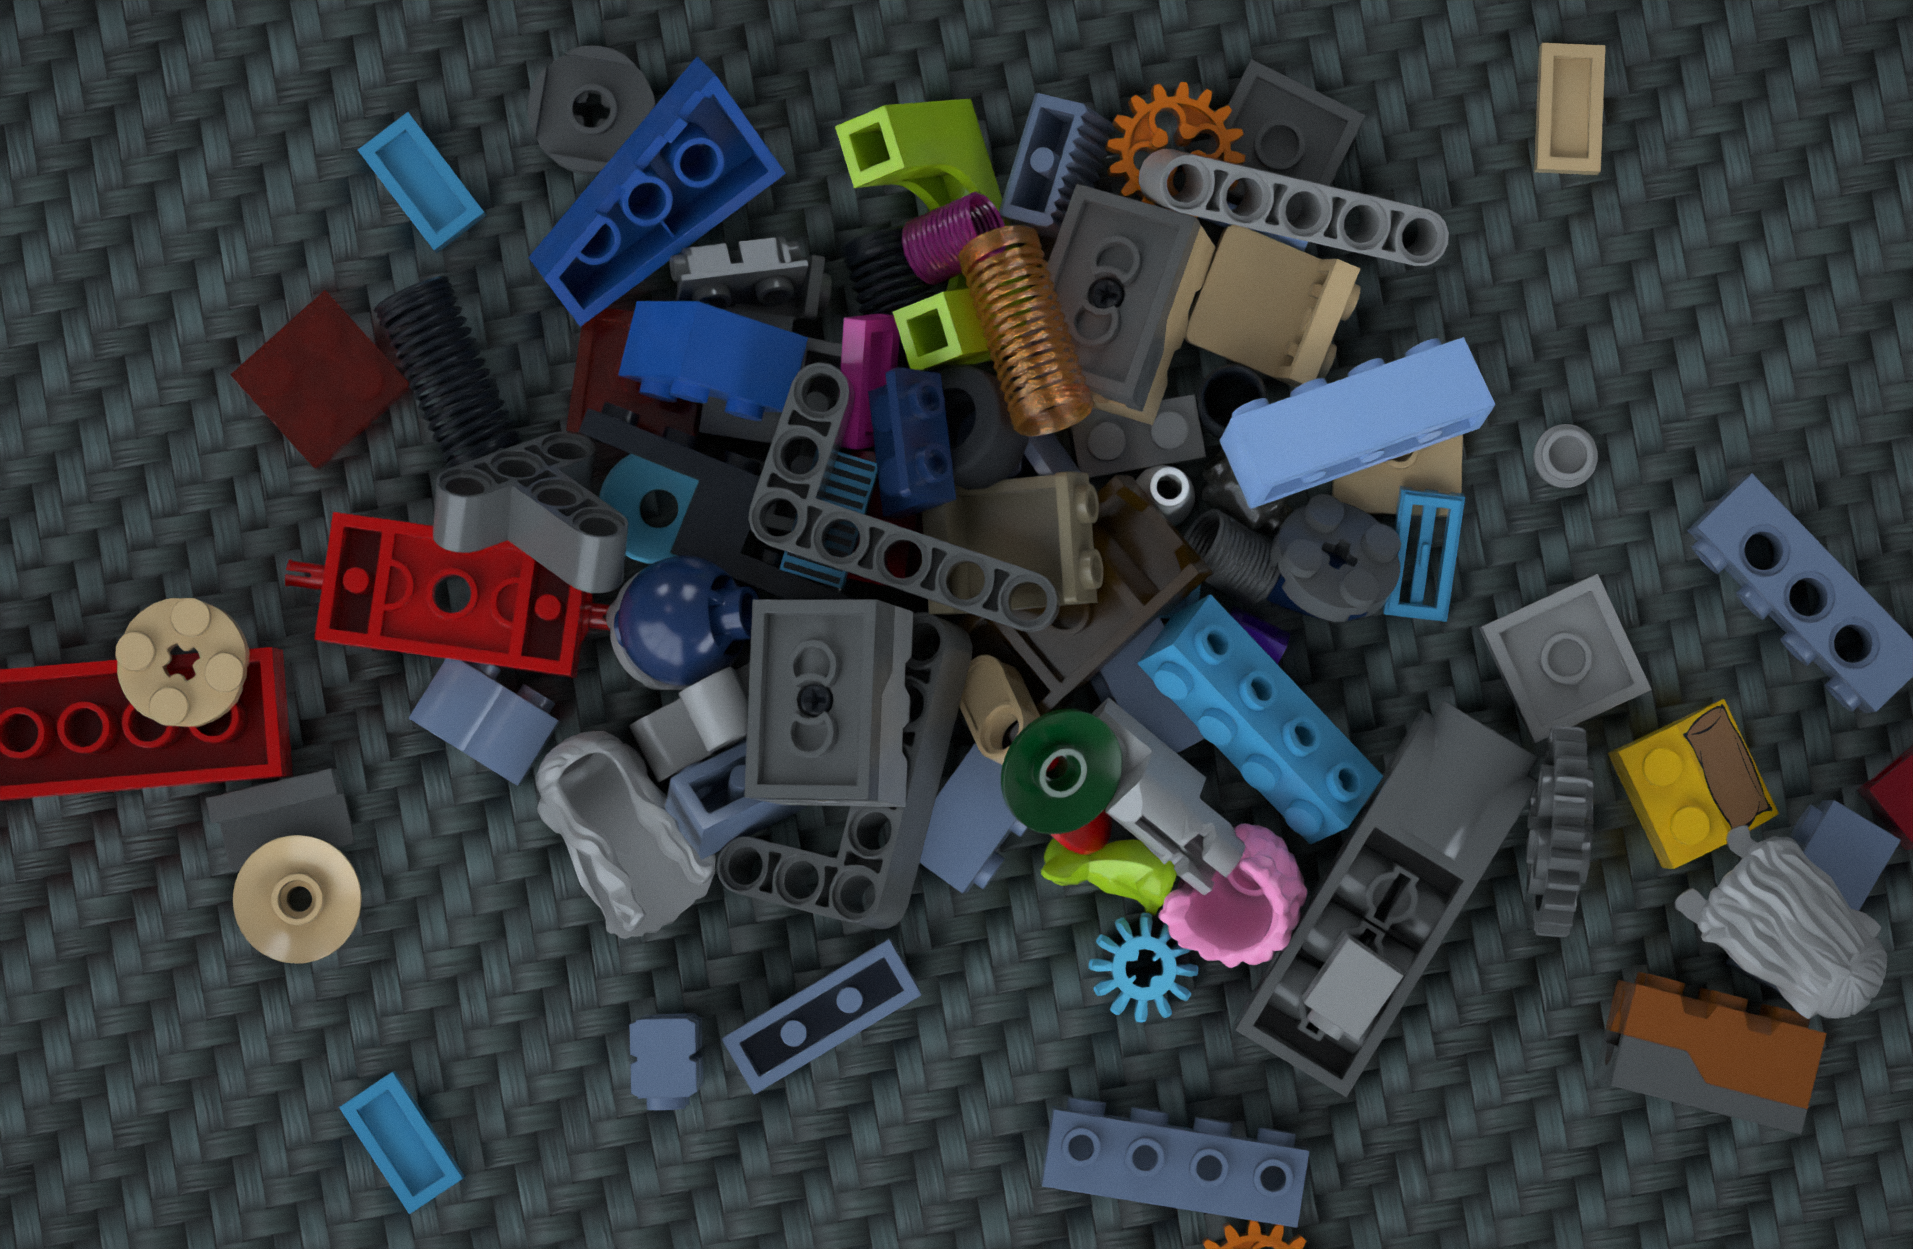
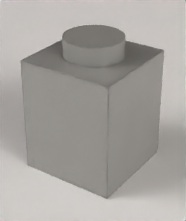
(1350, 989)

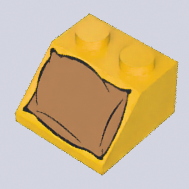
(1693, 784)

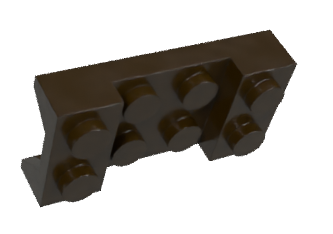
(1144, 576)

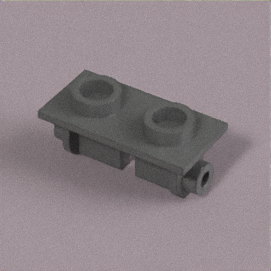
(767, 274)

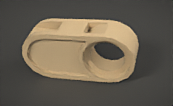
(992, 701)

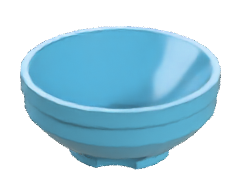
(625, 490)

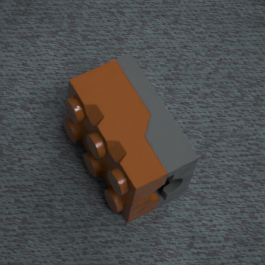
(1710, 1052)

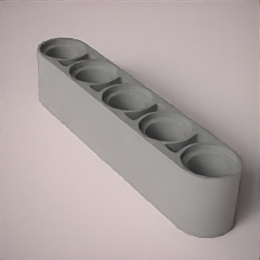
(1266, 203)

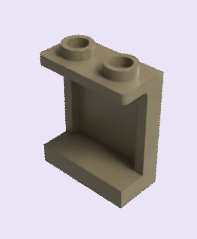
(1027, 523)

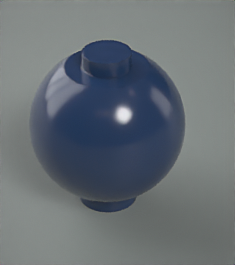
(684, 620)

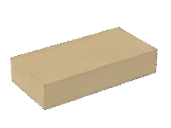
(1569, 108)

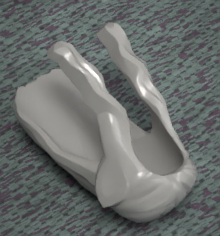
(620, 834)
(1791, 928)

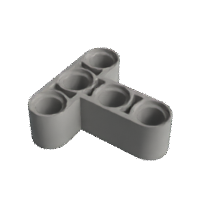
(697, 725)

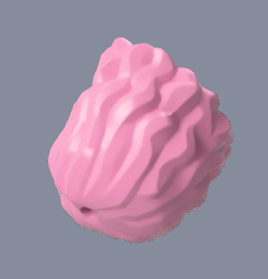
(1247, 911)

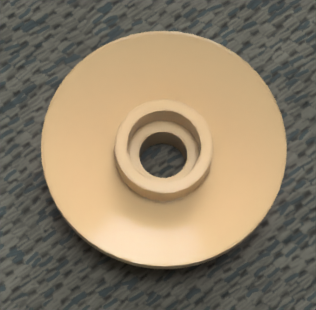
(264, 904)

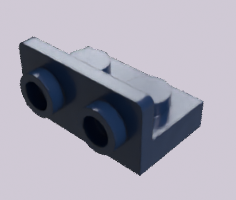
(911, 443)

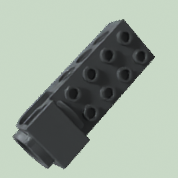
(1395, 883)

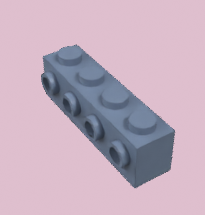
(1175, 1165)

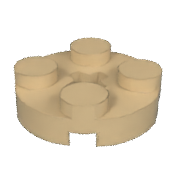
(146, 653)

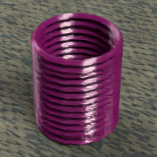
(936, 237)

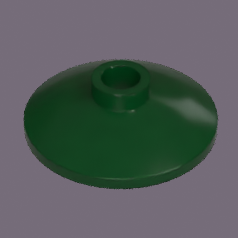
(1079, 783)

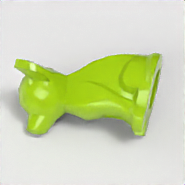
(1117, 869)

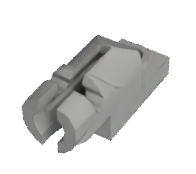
(1163, 805)

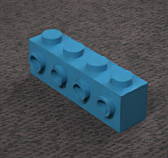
(1260, 720)

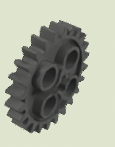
(1560, 831)

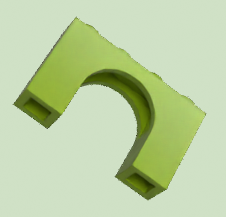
(940, 158)

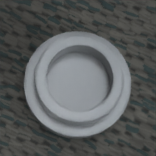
(1565, 456)

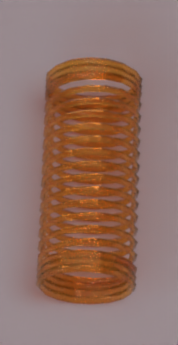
(1028, 413)

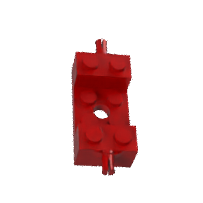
(384, 585)

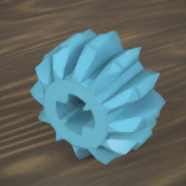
(1157, 983)

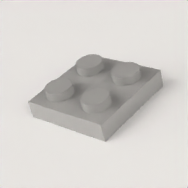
(1565, 658)

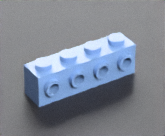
(1356, 420)

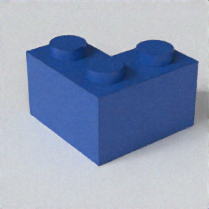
(705, 352)

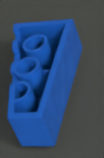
(658, 193)

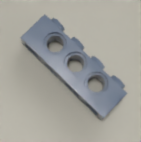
(1798, 556)

